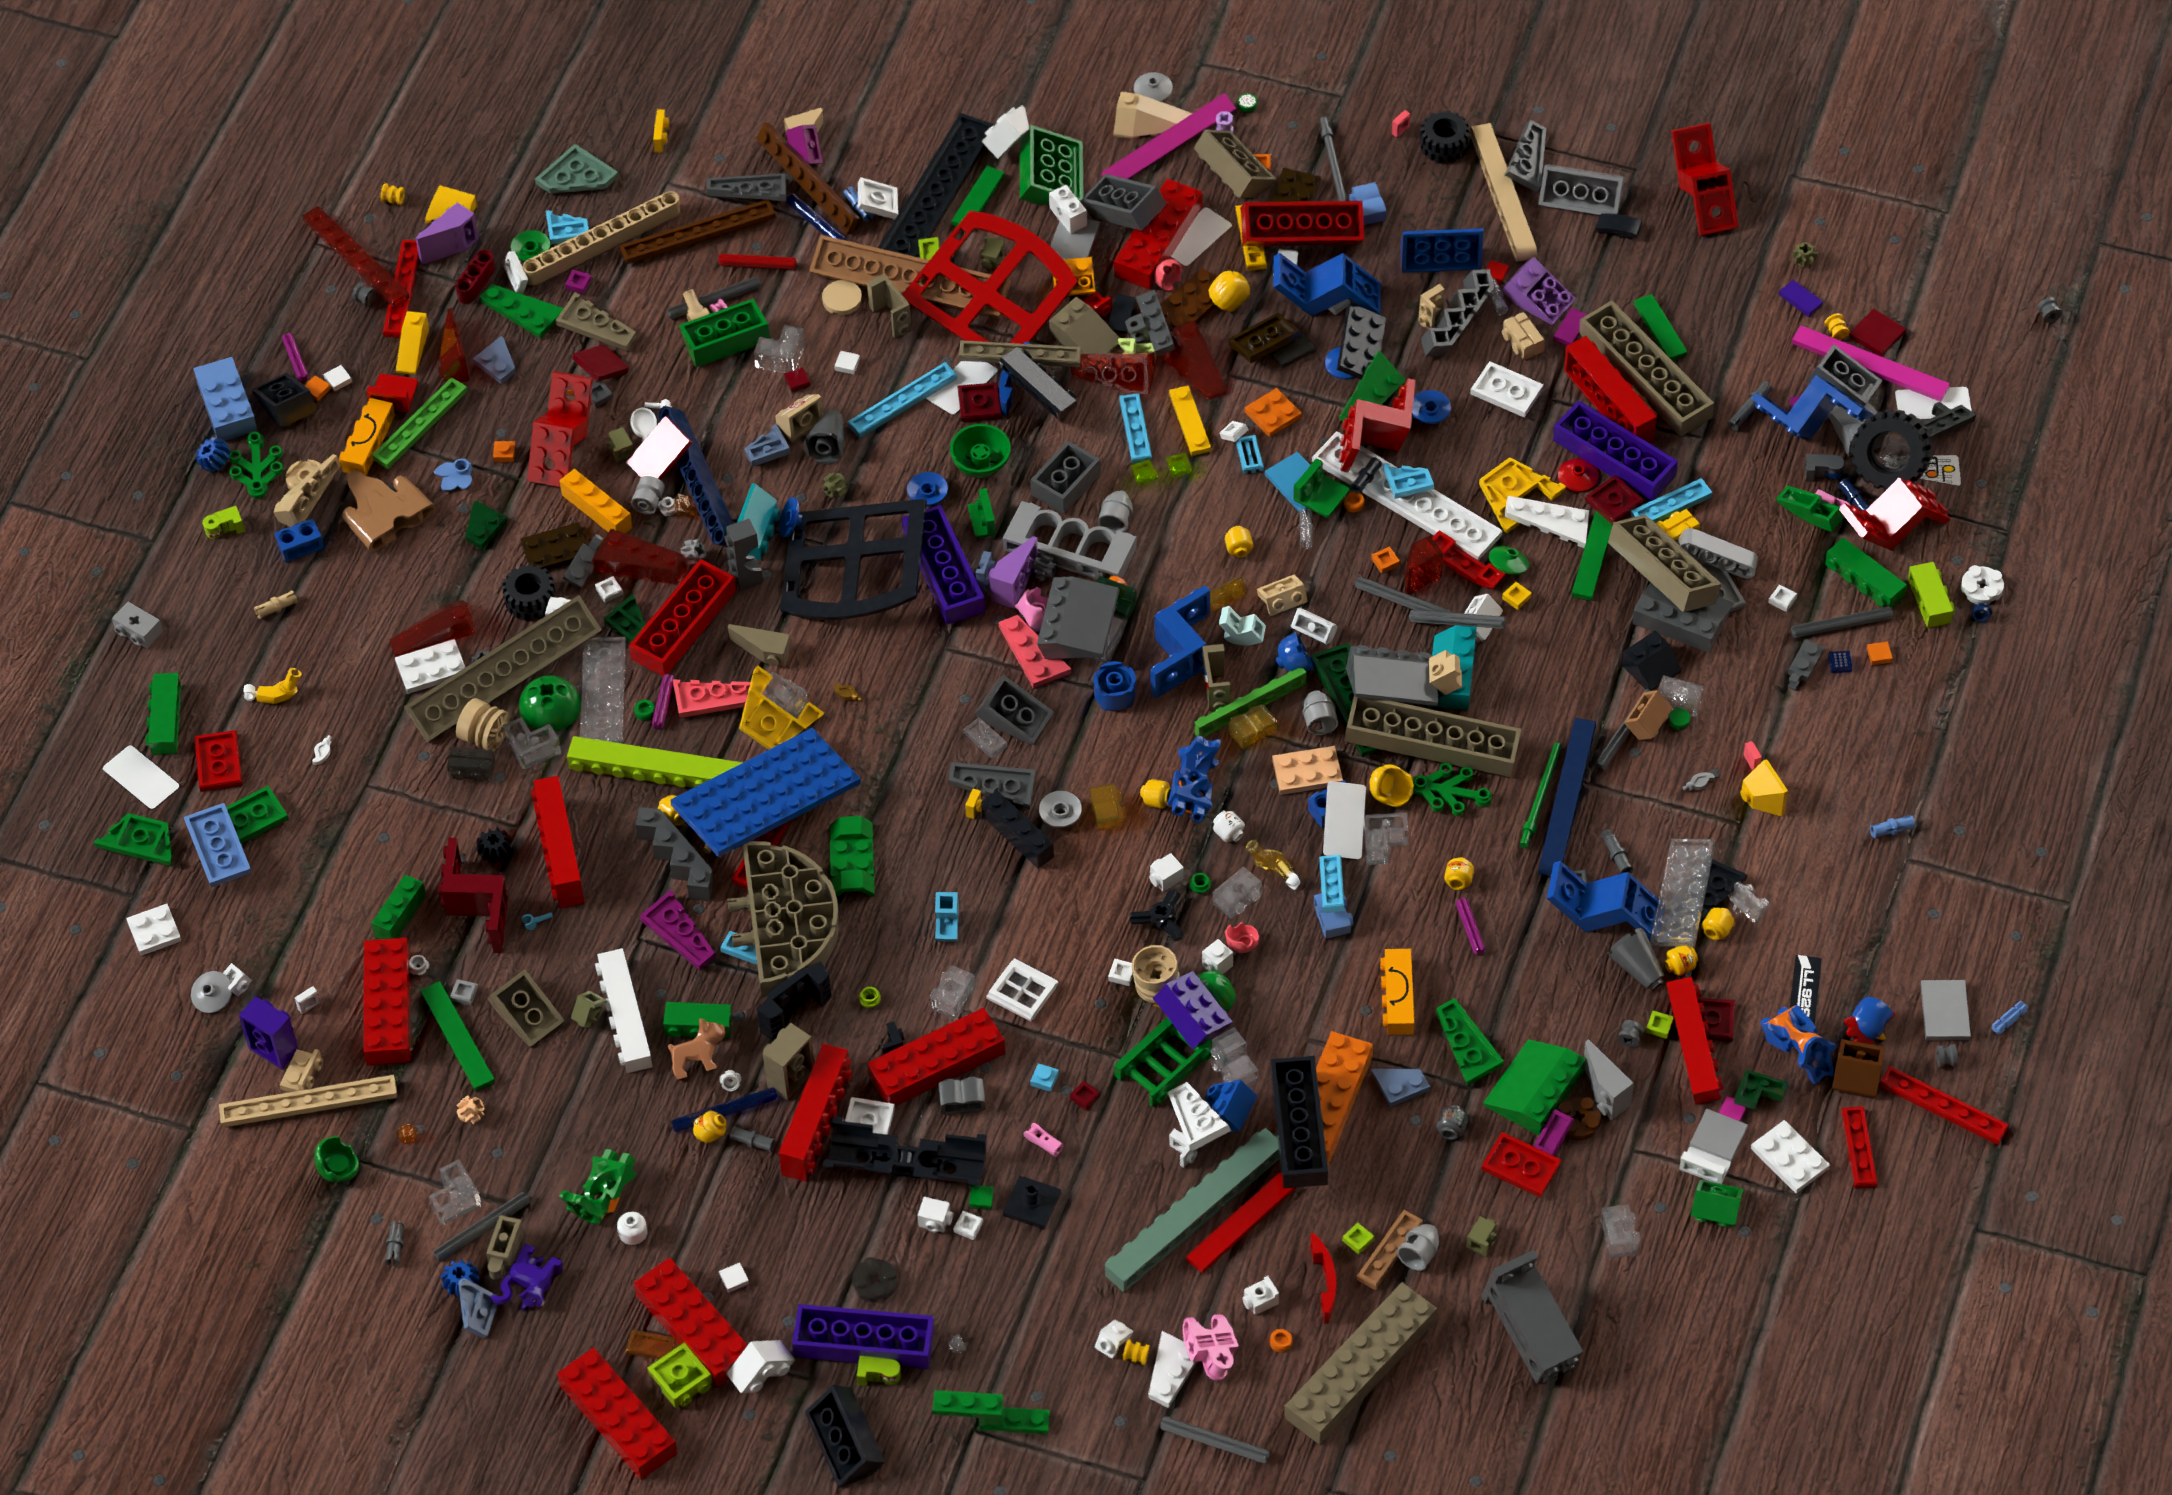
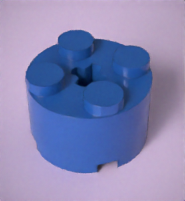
(1114, 686)

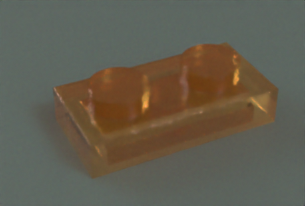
(649, 1344)

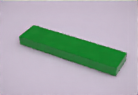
(980, 193)
(1660, 327)

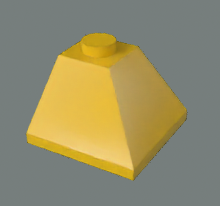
(1765, 790)

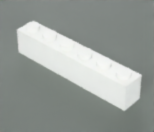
(624, 1011)

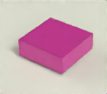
(1732, 1110)

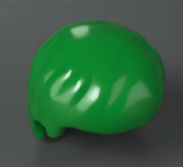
(1219, 987)
(335, 1160)

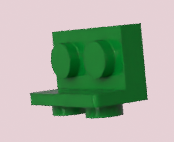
(982, 515)

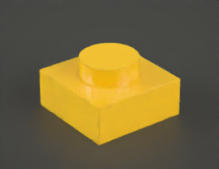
(1516, 595)
(973, 804)

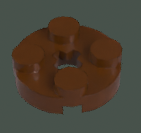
(1588, 1110)

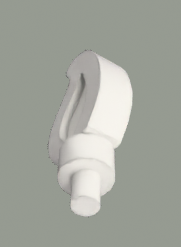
(322, 751)

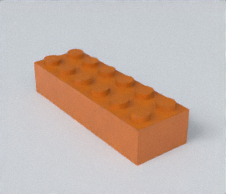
(1339, 1081)

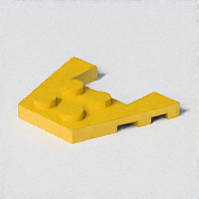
(1514, 480)
(766, 720)

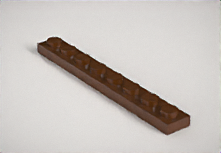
(807, 178)
(697, 231)

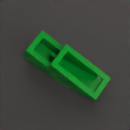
(1810, 508)

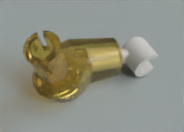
(1273, 861)

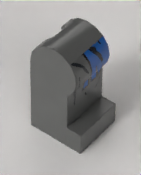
(1823, 466)

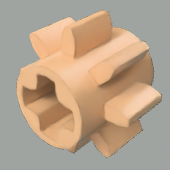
(470, 1109)

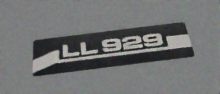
(1806, 984)

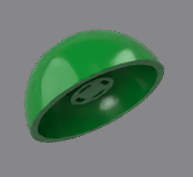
(980, 450)
(550, 702)

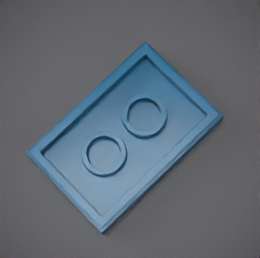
(1286, 474)

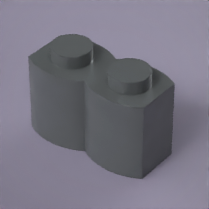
(961, 1095)

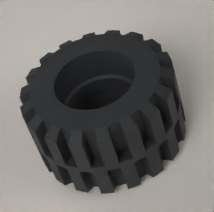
(1442, 148)
(527, 579)

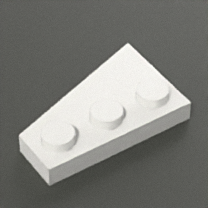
(1170, 1370)

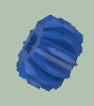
(213, 454)
(454, 1272)

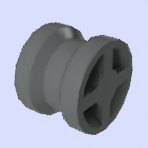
(364, 294)
(2050, 310)
(1630, 1033)
(1946, 1055)

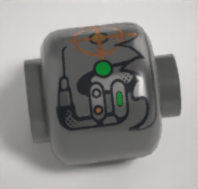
(1452, 1122)

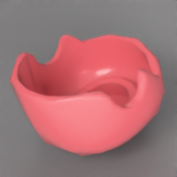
(1167, 274)
(1242, 938)

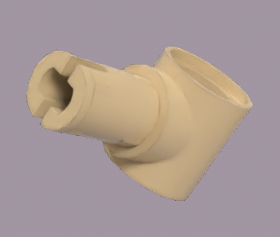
(695, 309)

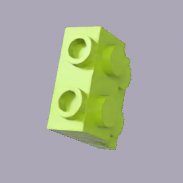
(680, 1375)

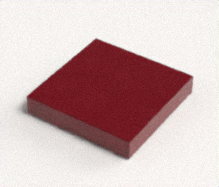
(1877, 332)
(600, 363)
(979, 402)
(1614, 499)
(1720, 1018)

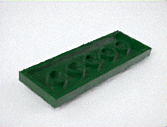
(1332, 672)

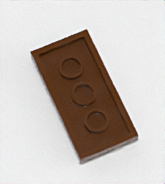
(1189, 301)

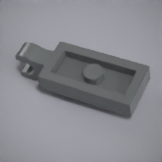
(582, 563)
(1804, 663)

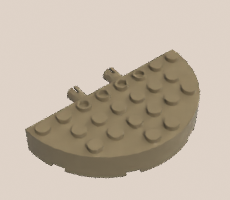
(790, 912)

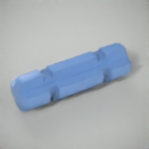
(2009, 1017)

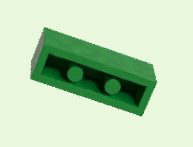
(399, 908)
(683, 1018)

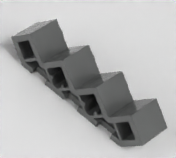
(1463, 307)
(672, 846)

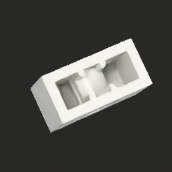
(1068, 209)

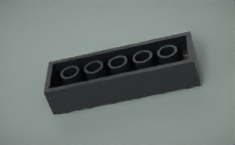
(1299, 1122)

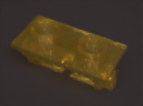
(1227, 593)

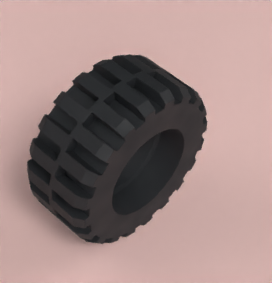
(1907, 427)

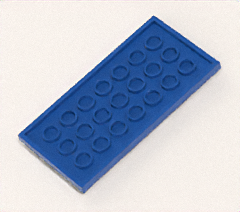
(765, 792)

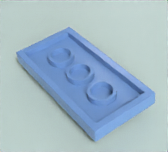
(217, 845)

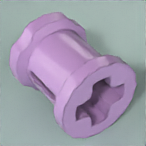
(1224, 121)

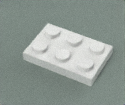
(1507, 389)
(429, 666)
(1790, 1156)

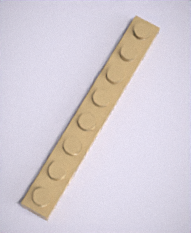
(308, 1101)

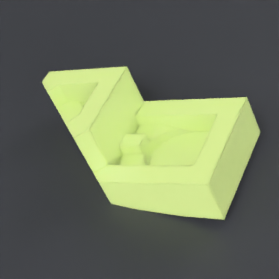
(1130, 345)

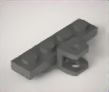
(1151, 324)

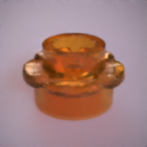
(407, 1133)

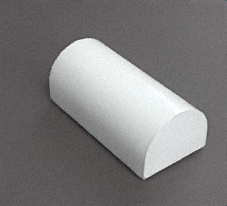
(1314, 626)

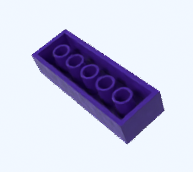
(1615, 450)
(947, 569)
(853, 1333)

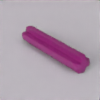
(295, 357)
(663, 701)
(1470, 926)

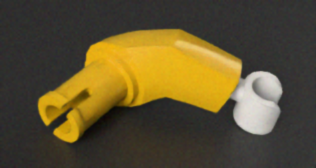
(274, 694)

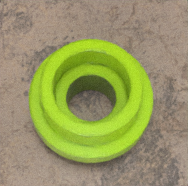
(869, 992)

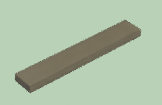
(1044, 354)

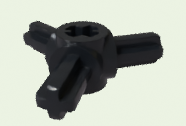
(1161, 916)

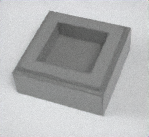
(464, 992)

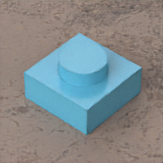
(1044, 1077)

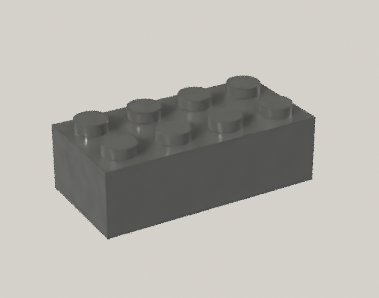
(1123, 202)

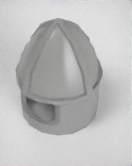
(1114, 510)
(1320, 707)
(1419, 1247)

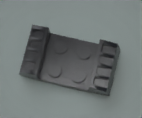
(790, 994)

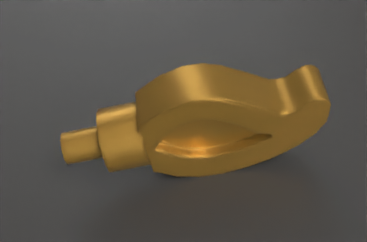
(846, 692)

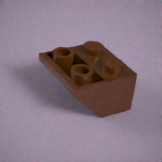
(1858, 1068)

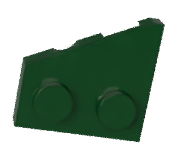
(483, 524)
(626, 619)

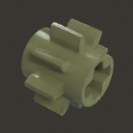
(1804, 254)
(835, 485)

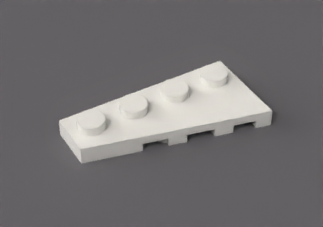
(1558, 519)
(1196, 1117)

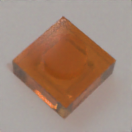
(685, 506)

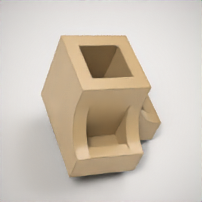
(1445, 672)

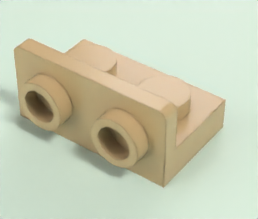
(1430, 306)
(1283, 594)
(301, 1071)

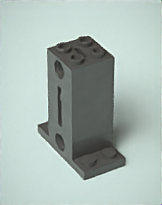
(1532, 1318)

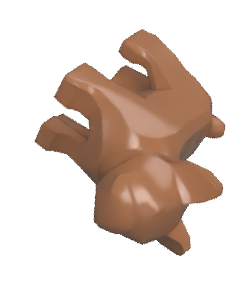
(698, 1049)

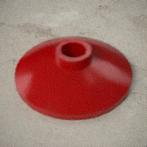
(1578, 481)

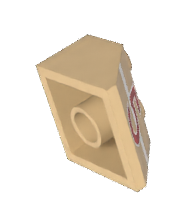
(800, 417)

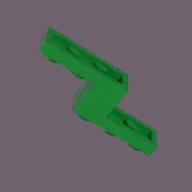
(991, 1412)

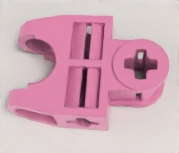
(1211, 1345)

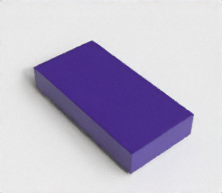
(1800, 298)

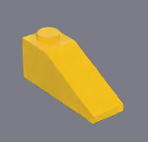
(412, 342)

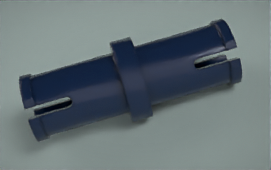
(1854, 496)

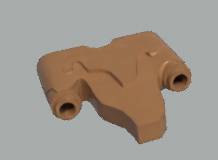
(384, 511)

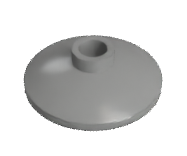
(1154, 86)
(1060, 802)
(217, 997)

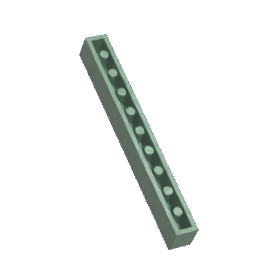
(1193, 1210)

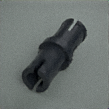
(1366, 475)

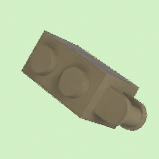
(504, 1245)

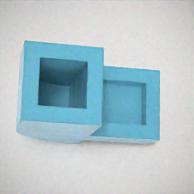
(947, 916)

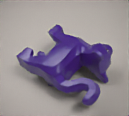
(528, 1274)

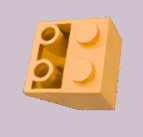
(1083, 271)

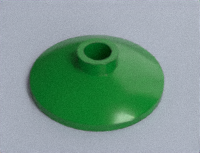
(529, 244)
(1508, 560)

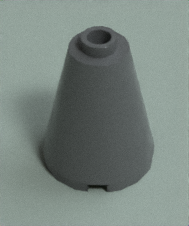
(826, 438)
(1638, 959)

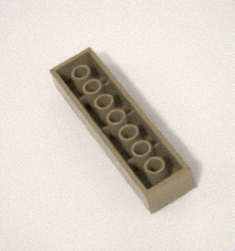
(1647, 368)
(1433, 735)
(1360, 1363)

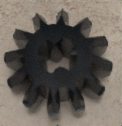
(494, 845)

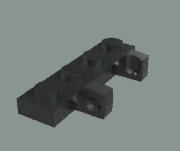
(1947, 420)

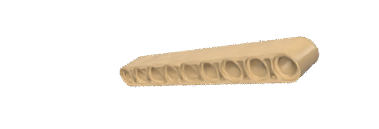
(1503, 192)
(602, 238)

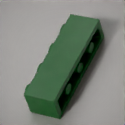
(1865, 574)
(164, 713)

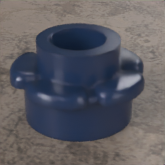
(1981, 612)

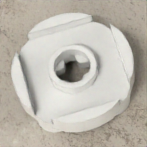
(1985, 575)

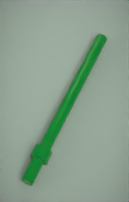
(1530, 826)

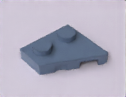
(496, 361)
(767, 447)
(985, 564)
(1400, 1084)
(476, 1308)

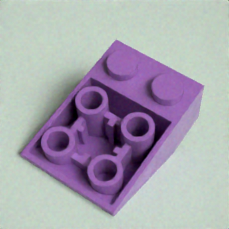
(448, 234)
(1538, 292)

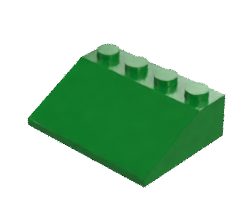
(1049, 163)
(1536, 1084)

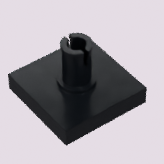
(1032, 1202)

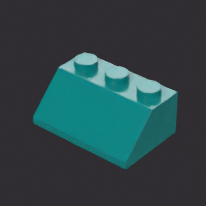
(762, 512)

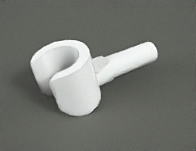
(665, 402)

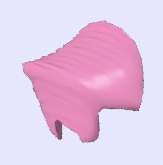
(1032, 608)

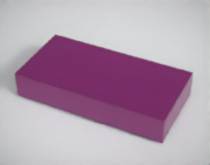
(1569, 328)
(1554, 1132)

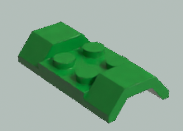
(852, 855)

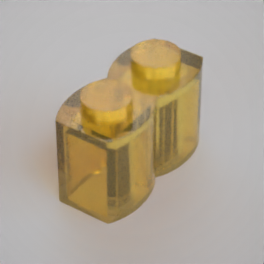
(1253, 726)
(1106, 806)

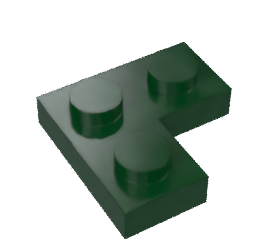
(1756, 1085)

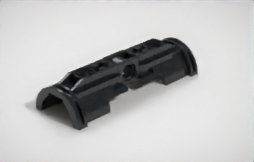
(858, 1139)

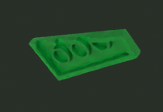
(523, 310)
(1376, 385)
(1470, 1047)

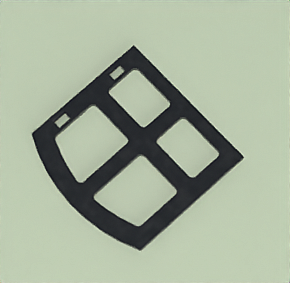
(853, 552)

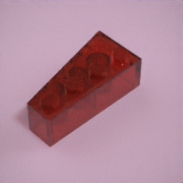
(638, 558)

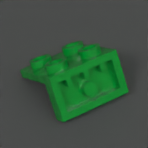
(1319, 491)

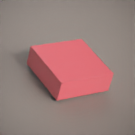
(1401, 123)
(1752, 755)

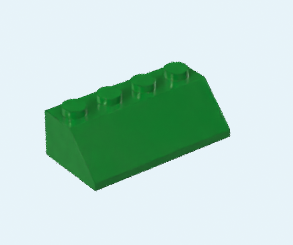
(724, 332)

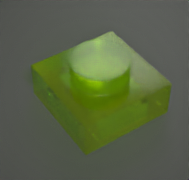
(1178, 465)
(1144, 472)

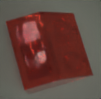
(1423, 565)

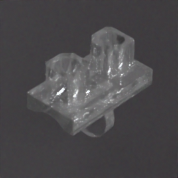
(1746, 902)

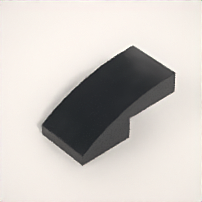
(1621, 224)
(1121, 311)

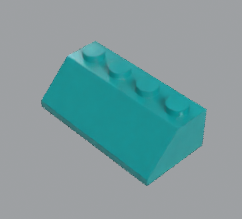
(1462, 642)

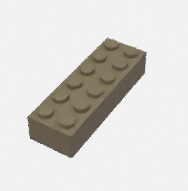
(1664, 563)

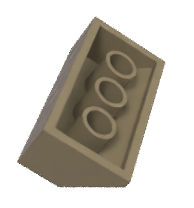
(1234, 163)

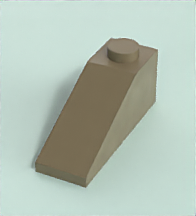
(763, 644)

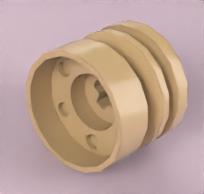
(482, 724)
(1153, 969)

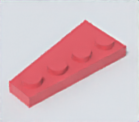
(1025, 648)
(702, 698)

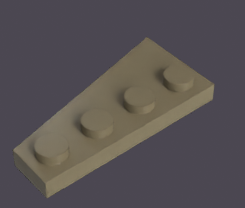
(589, 321)

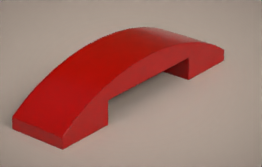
(1465, 564)
(1321, 1255)

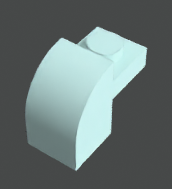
(1241, 630)

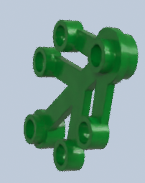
(256, 467)
(1448, 789)

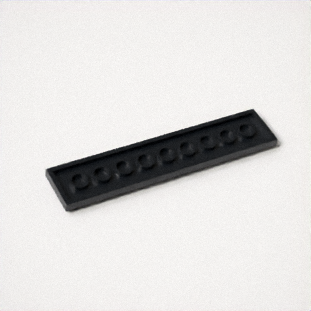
(937, 186)

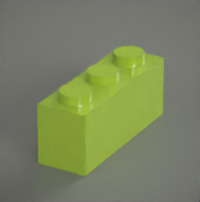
(1931, 594)

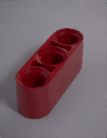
(475, 276)

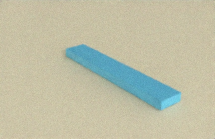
(902, 400)

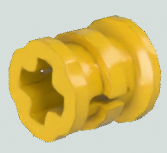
(392, 194)
(1837, 326)
(1136, 1352)

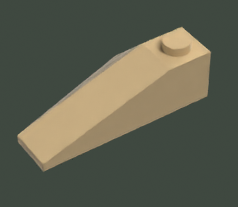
(1144, 116)
(301, 499)

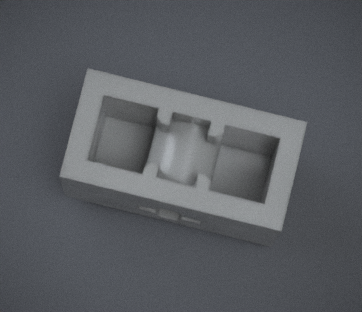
(137, 625)

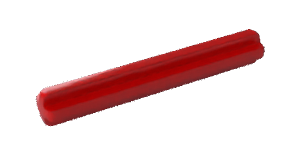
(757, 261)

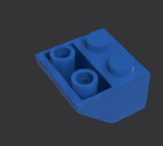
(1231, 1102)

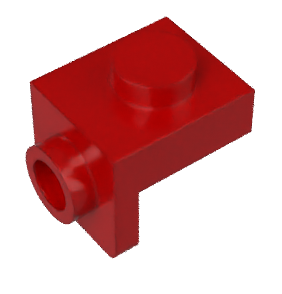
(1100, 305)

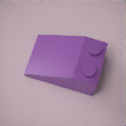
(1013, 574)

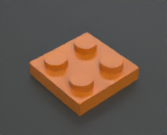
(1273, 412)

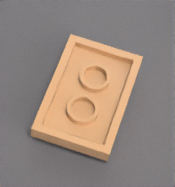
(1306, 770)

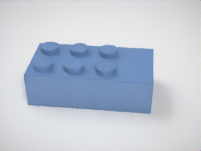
(225, 399)

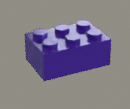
(1192, 1009)
(269, 1032)

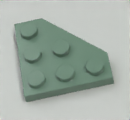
(576, 172)

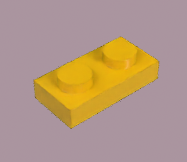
(660, 136)

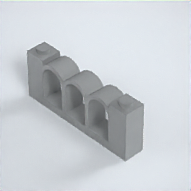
(1030, 517)

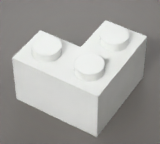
(758, 1363)

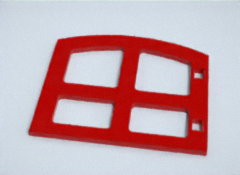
(986, 292)

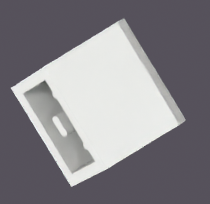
(1007, 131)

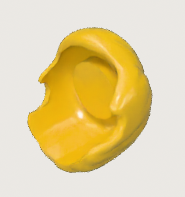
(1229, 290)
(1391, 785)

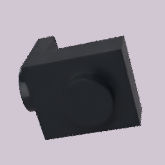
(895, 1037)

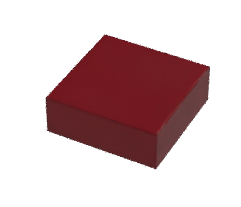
(797, 379)
(1085, 1095)

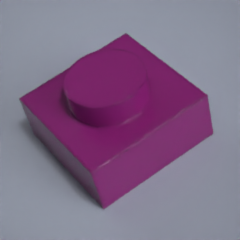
(578, 281)

